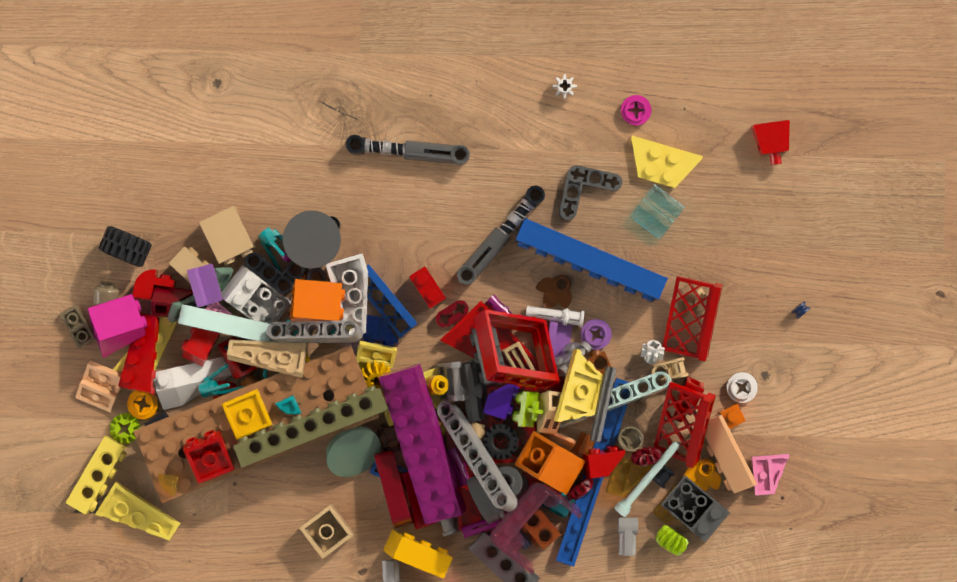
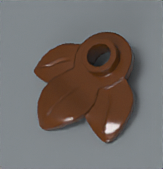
(553, 293)

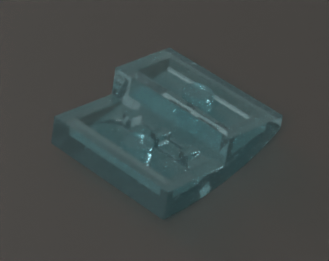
(657, 212)

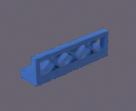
(393, 301)

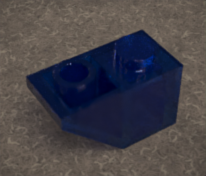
(379, 330)

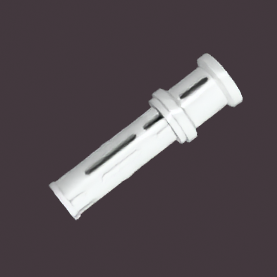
(564, 316)

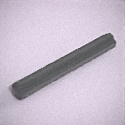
(602, 405)

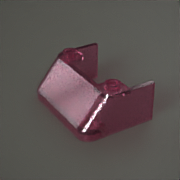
(506, 532)

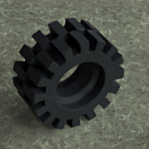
(489, 441)

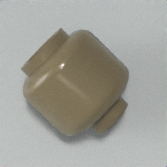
(105, 292)

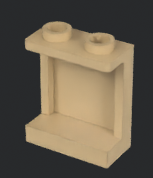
(227, 236)

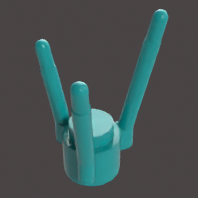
(268, 238)
(211, 388)

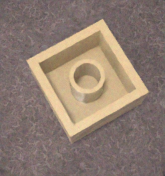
(327, 531)

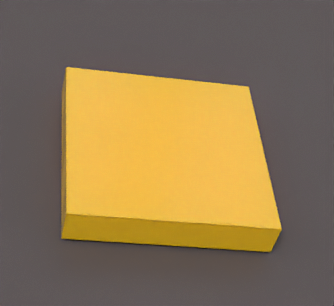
(247, 414)

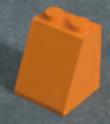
(316, 301)
(549, 463)

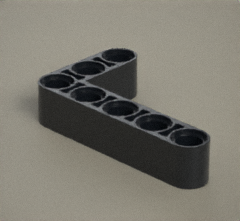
(278, 275)

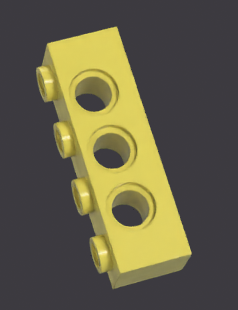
(77, 498)

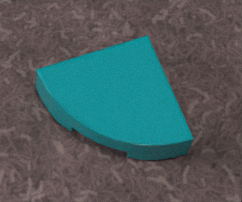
(289, 406)

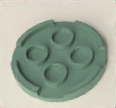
(352, 451)

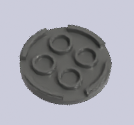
(311, 239)

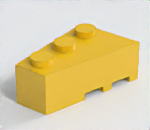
(418, 553)

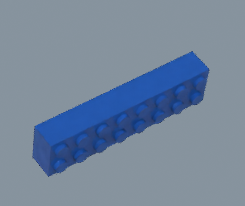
(591, 259)

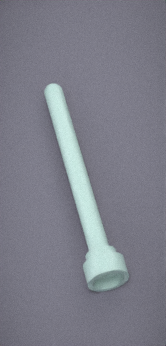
(624, 506)

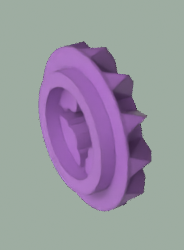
(605, 333)

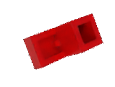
(146, 283)

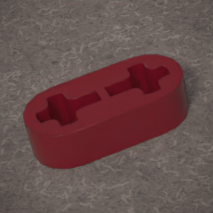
(450, 309)

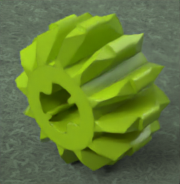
(671, 540)

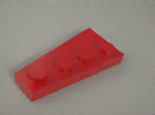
(140, 359)

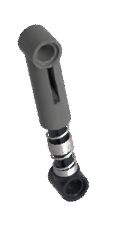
(410, 150)
(499, 236)

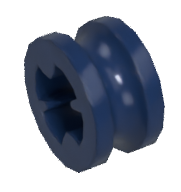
(800, 310)

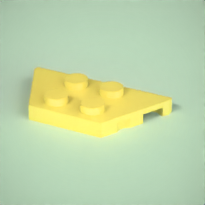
(661, 162)
(579, 390)

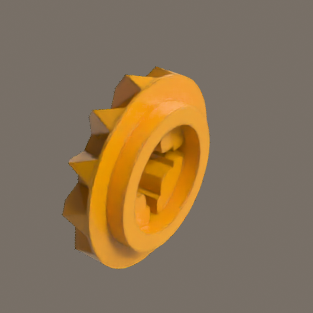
(134, 408)

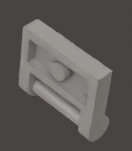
(564, 358)
(451, 372)

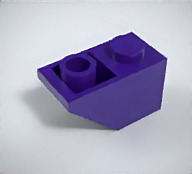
(499, 401)

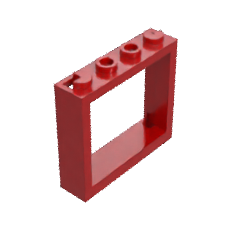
(542, 379)

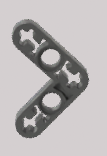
(577, 184)

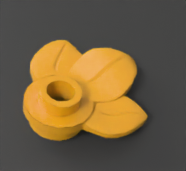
(704, 478)

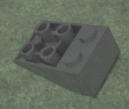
(695, 508)

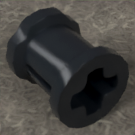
(663, 476)

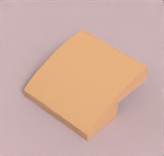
(99, 386)

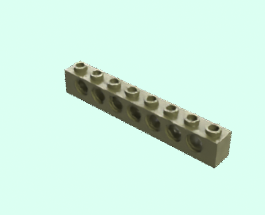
(247, 456)

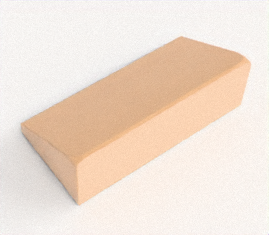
(561, 440)

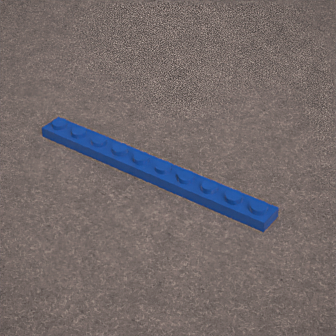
(577, 527)

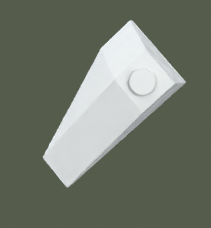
(354, 278)
(181, 384)

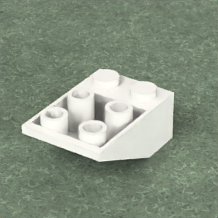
(254, 297)

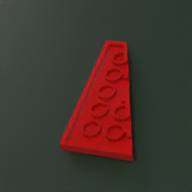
(459, 339)

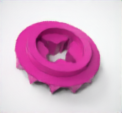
(629, 116)

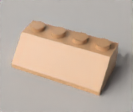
(728, 456)

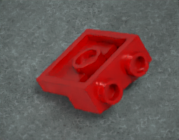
(208, 456)

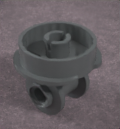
(515, 480)

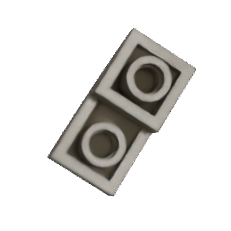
(77, 326)

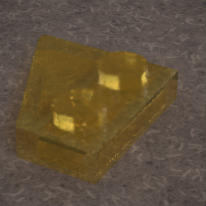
(625, 477)

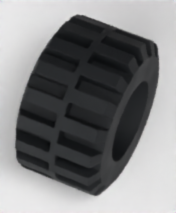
(125, 246)

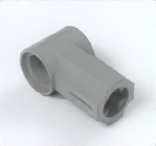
(627, 535)
(390, 571)

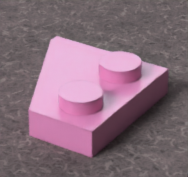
(767, 472)

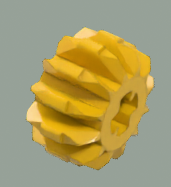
(373, 372)

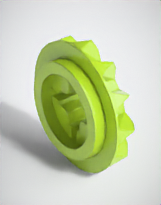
(124, 418)

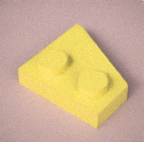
(370, 352)

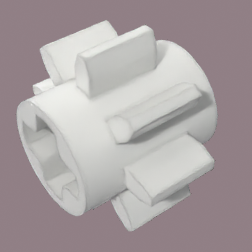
(568, 83)
(652, 352)

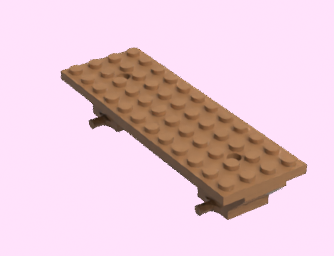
(323, 382)

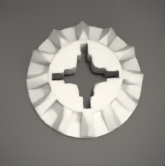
(741, 378)

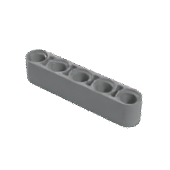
(322, 335)

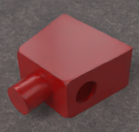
(772, 139)
(691, 384)

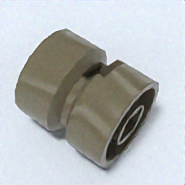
(630, 438)

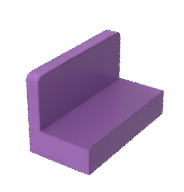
(204, 285)
(559, 336)

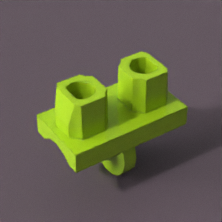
(529, 409)

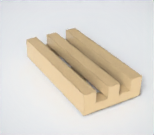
(505, 351)

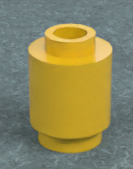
(437, 384)

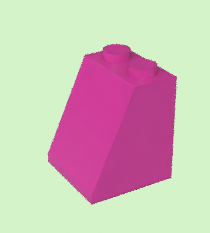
(117, 323)

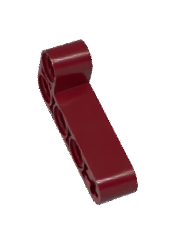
(393, 488)

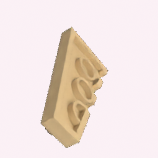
(274, 356)

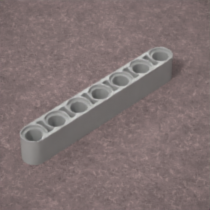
(483, 459)

